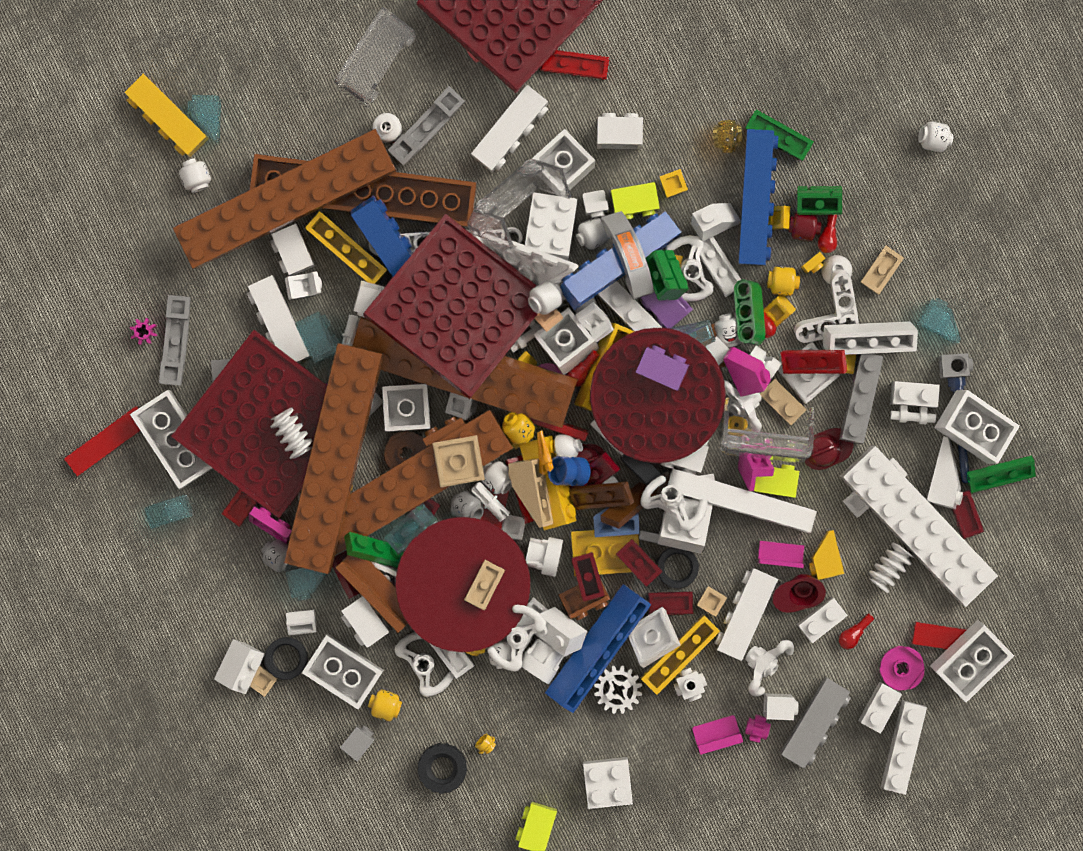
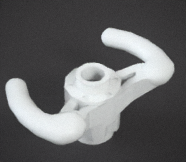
(697, 245)
(744, 406)
(672, 502)
(526, 636)
(765, 664)
(425, 688)

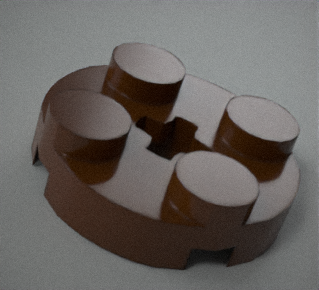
(398, 442)

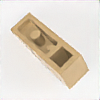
(532, 490)

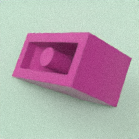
(747, 372)

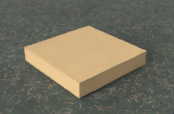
(458, 461)

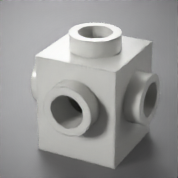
(682, 680)

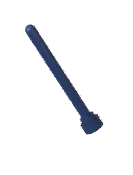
(958, 383)

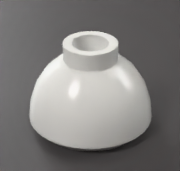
(835, 263)
(567, 446)

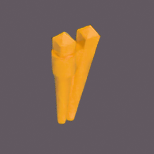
(544, 457)

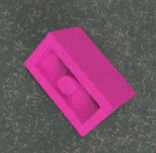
(752, 468)
(780, 554)
(717, 734)

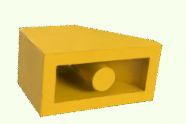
(826, 558)

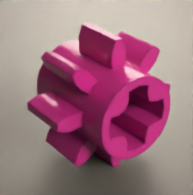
(145, 337)
(757, 728)

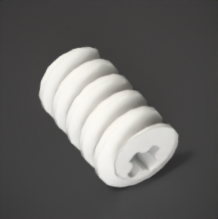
(291, 433)
(890, 567)

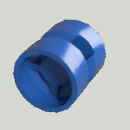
(569, 471)

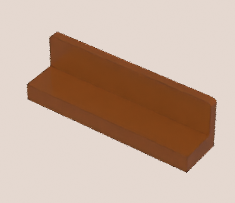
(374, 588)

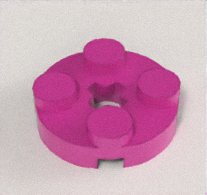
(903, 680)

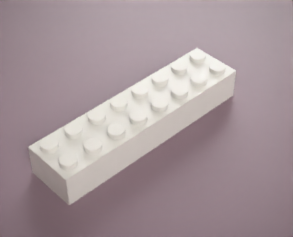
(918, 525)

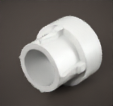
(544, 555)
(541, 661)

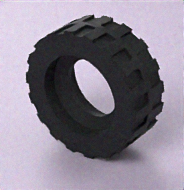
(442, 785)

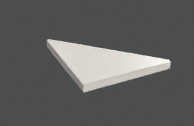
(533, 263)

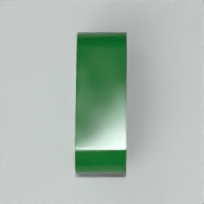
(743, 303)

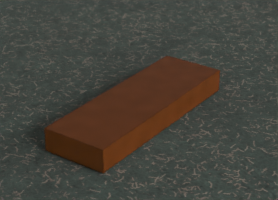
(601, 495)
(620, 515)

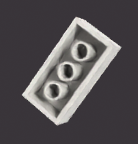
(157, 423)

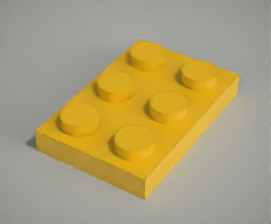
(603, 549)

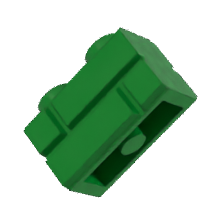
(819, 200)
(666, 275)

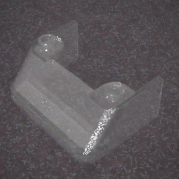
(373, 57)
(489, 212)
(766, 445)

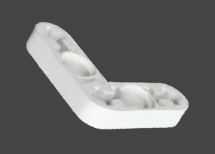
(841, 314)

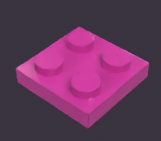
(262, 519)

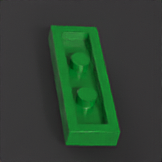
(788, 139)
(1001, 474)
(371, 549)

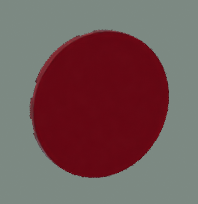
(651, 418)
(439, 573)

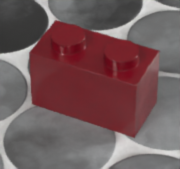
(587, 576)

